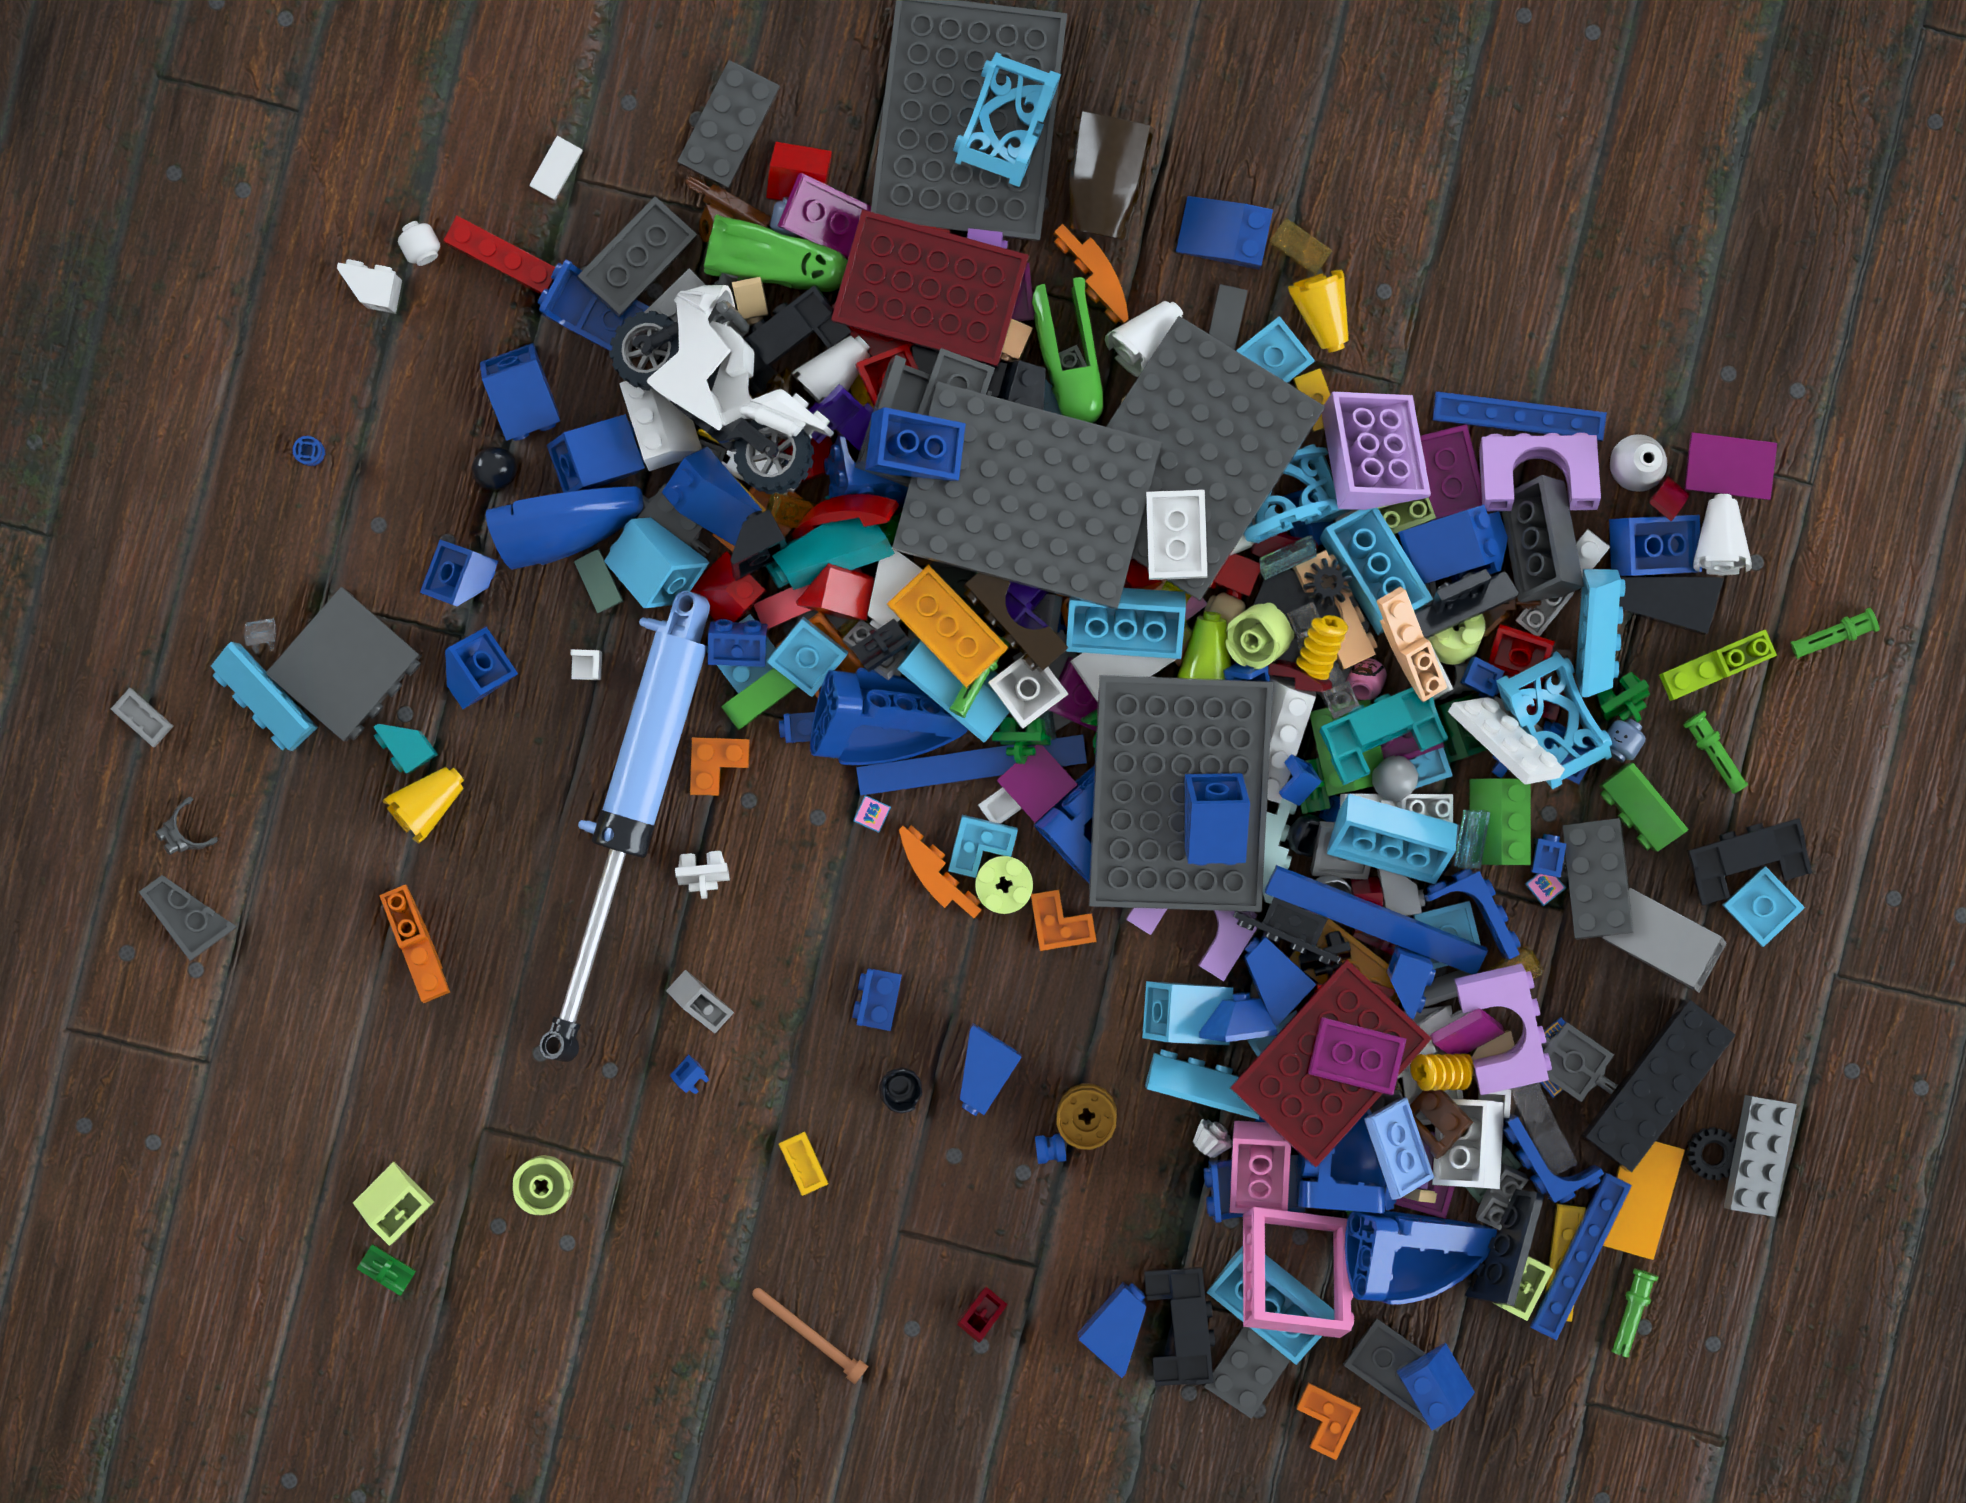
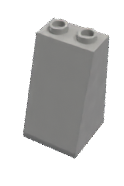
(1669, 942)

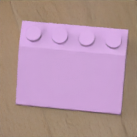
(1374, 450)

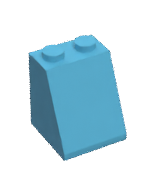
(654, 563)
(1180, 1011)

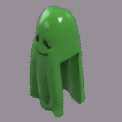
(757, 251)
(1077, 389)

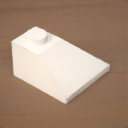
(1026, 691)

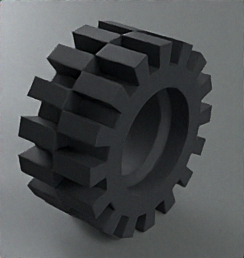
(1695, 1149)

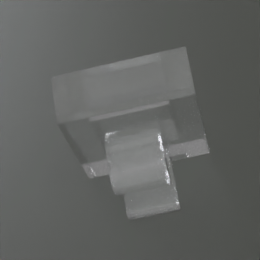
(260, 632)

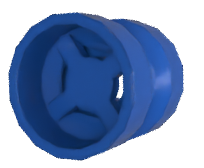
(312, 454)
(1050, 1148)

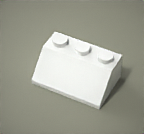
(660, 427)
(1477, 1154)

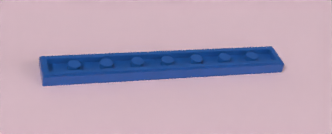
(958, 766)
(1375, 920)

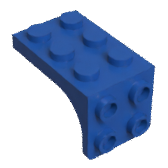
(579, 309)
(848, 480)
(1481, 892)
(1219, 1180)
(1555, 1187)

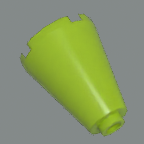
(1207, 649)

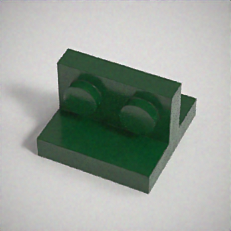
(1460, 741)

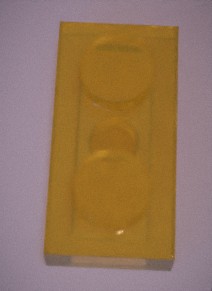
(1300, 246)

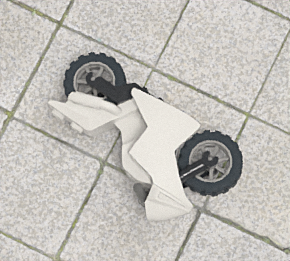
(706, 375)

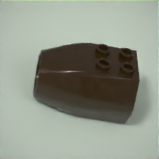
(1107, 173)

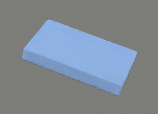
(1399, 1148)

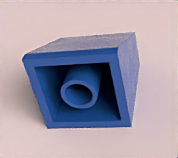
(519, 392)
(596, 454)
(1451, 544)
(1216, 818)
(1276, 978)
(985, 1069)
(1115, 1327)
(1436, 1385)

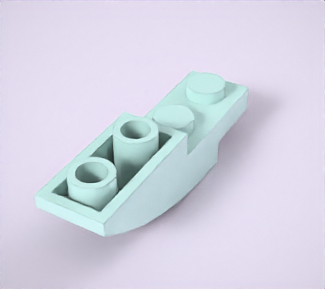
(1275, 832)

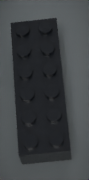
(1658, 1085)

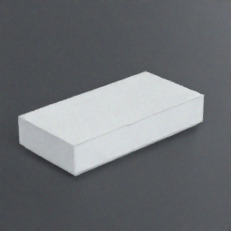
(556, 168)
(999, 806)

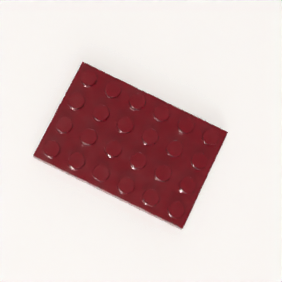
(930, 288)
(1311, 1109)

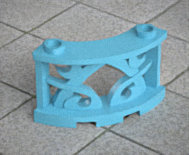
(1040, 96)
(1325, 509)
(1517, 701)

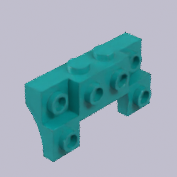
(1378, 724)

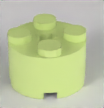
(1259, 636)
(1460, 641)
(994, 898)
(559, 1185)

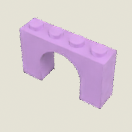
(1572, 454)
(1226, 946)
(1525, 1061)

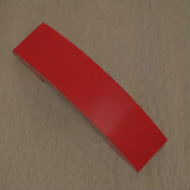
(869, 508)

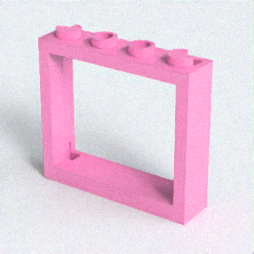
(1254, 1274)

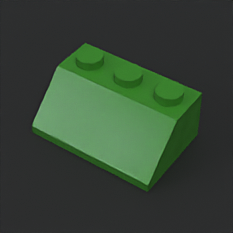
(1332, 781)
(1642, 807)
(1509, 822)

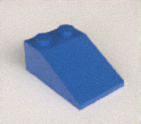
(1224, 231)
(914, 445)
(710, 495)
(1654, 545)

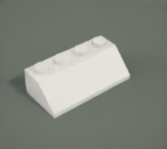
(1288, 722)

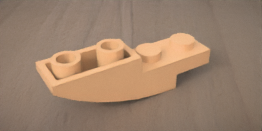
(1409, 644)

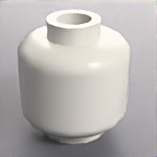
(419, 243)

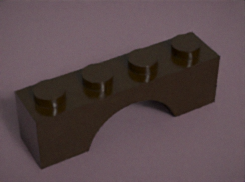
(1037, 645)

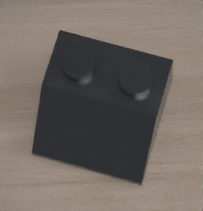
(756, 544)

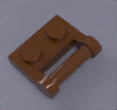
(1445, 1117)

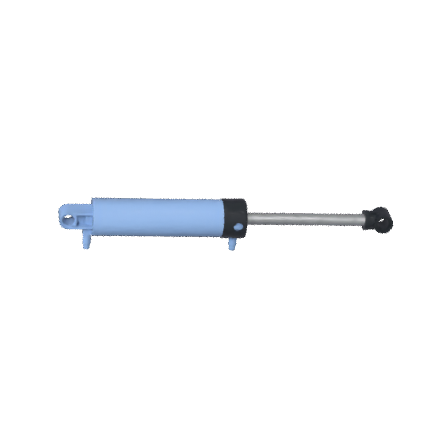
(636, 785)

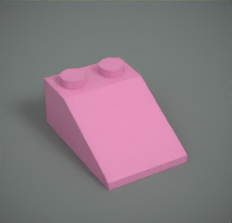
(1259, 1168)

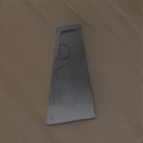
(1504, 1267)

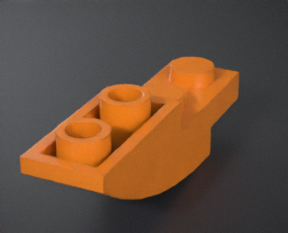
(1103, 282)
(927, 864)
(415, 943)

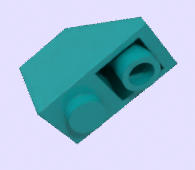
(408, 747)

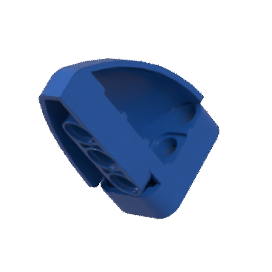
(560, 523)
(877, 719)
(1070, 825)
(1346, 1177)
(1410, 1255)

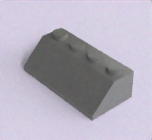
(1542, 541)

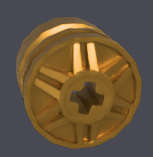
(1084, 1133)

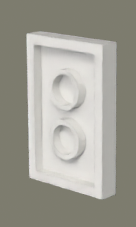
(1176, 534)

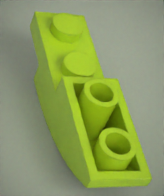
(1717, 665)

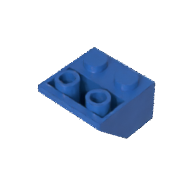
(1409, 976)

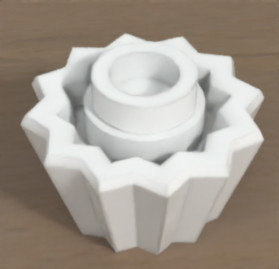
(1212, 1138)

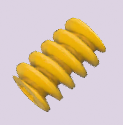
(1322, 646)
(1442, 1071)

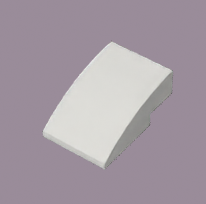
(1092, 665)

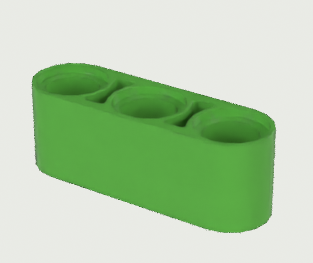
(758, 698)

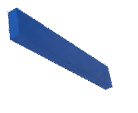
(1517, 415)
(1580, 1256)

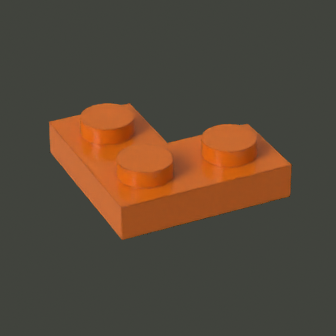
(709, 756)
(1054, 929)
(1335, 1416)

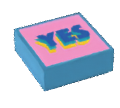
(872, 813)
(1545, 887)

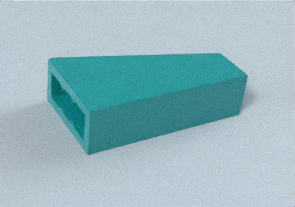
(837, 543)

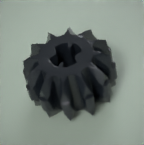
(1328, 592)

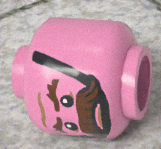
(1367, 679)

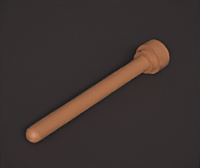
(853, 1368)

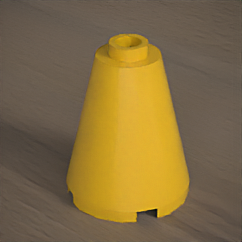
(1323, 308)
(424, 801)

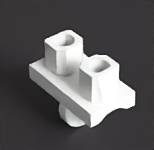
(704, 876)

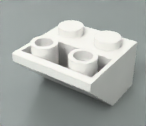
(374, 287)

